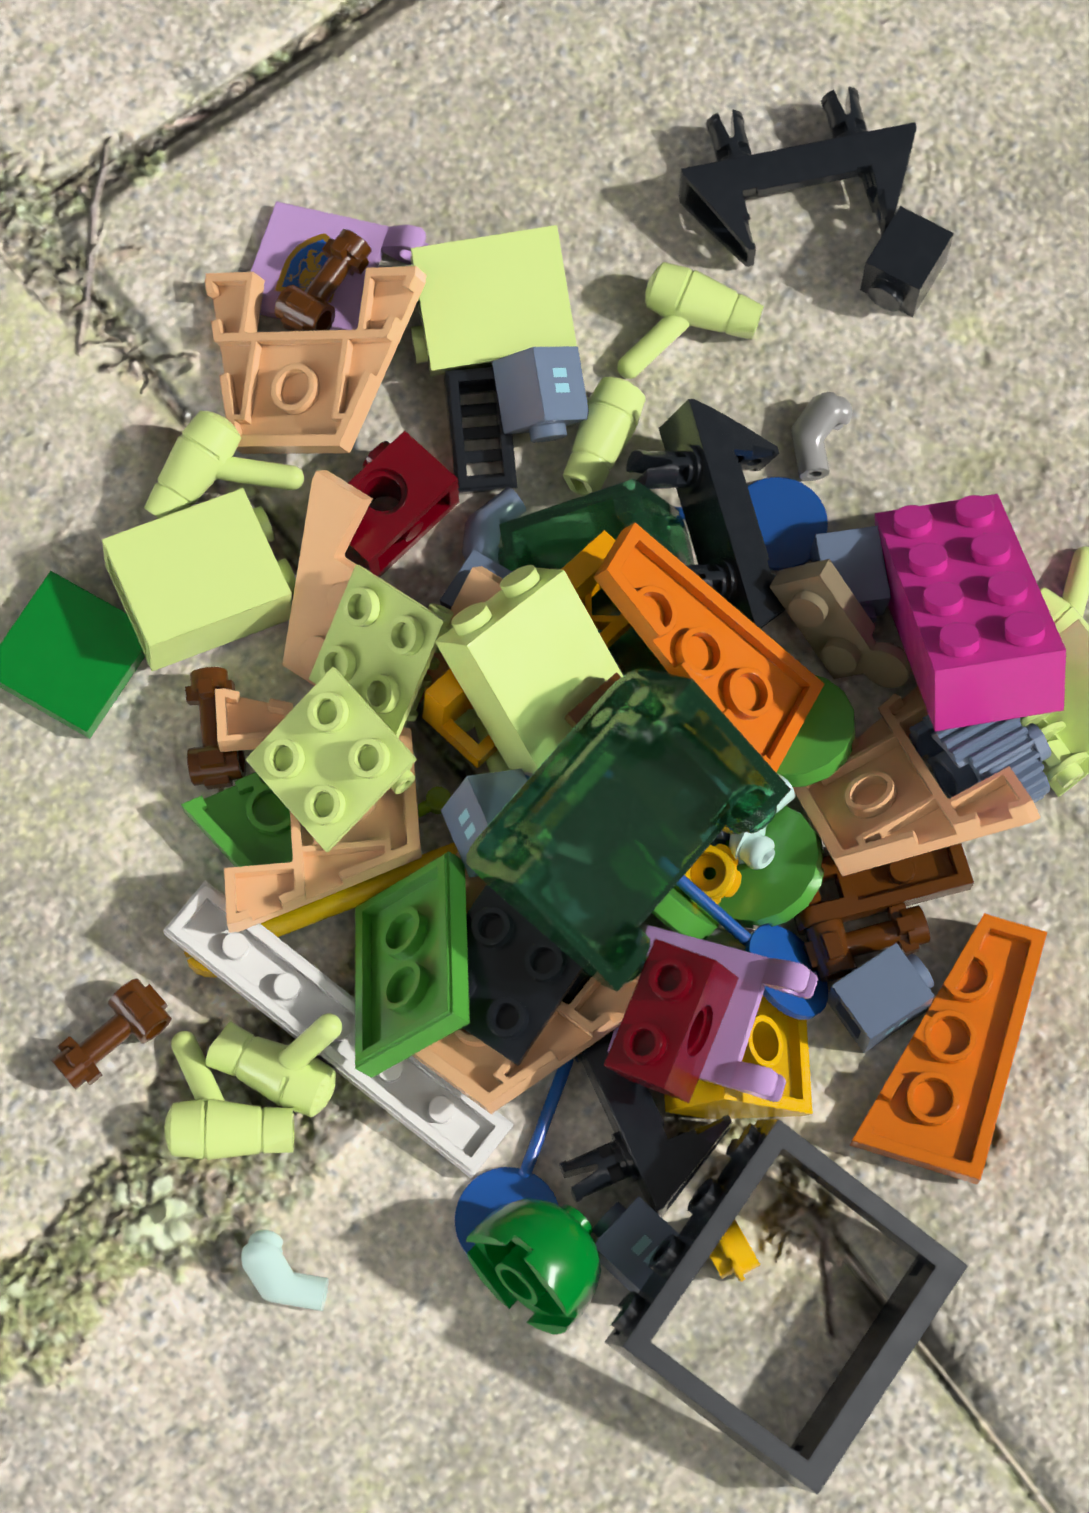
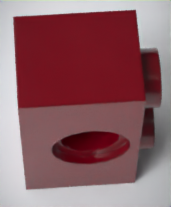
(424, 495)
(671, 1020)

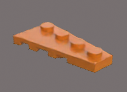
(709, 641)
(955, 1070)

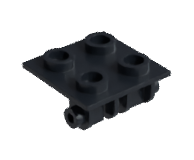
(513, 977)

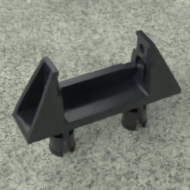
(717, 189)
(705, 466)
(639, 1141)

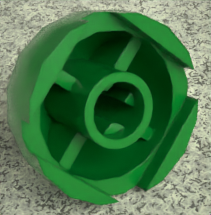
(540, 1258)

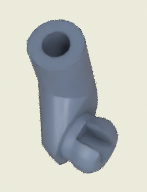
(483, 528)

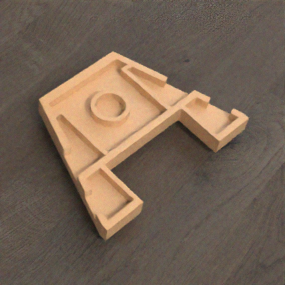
(306, 386)
(324, 572)
(892, 808)
(376, 844)
(495, 1080)

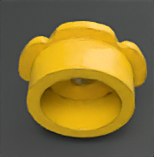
(727, 876)
(734, 1254)

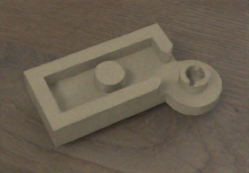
(838, 625)

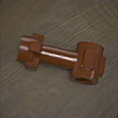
(309, 308)
(206, 763)
(833, 950)
(137, 1012)

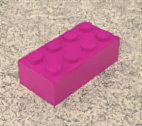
(970, 613)

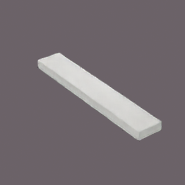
(298, 994)

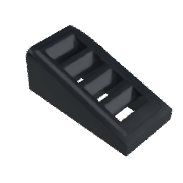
(476, 382)

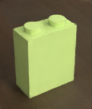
(491, 299)
(199, 578)
(527, 662)

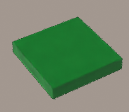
(69, 654)

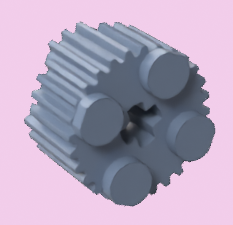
(976, 752)

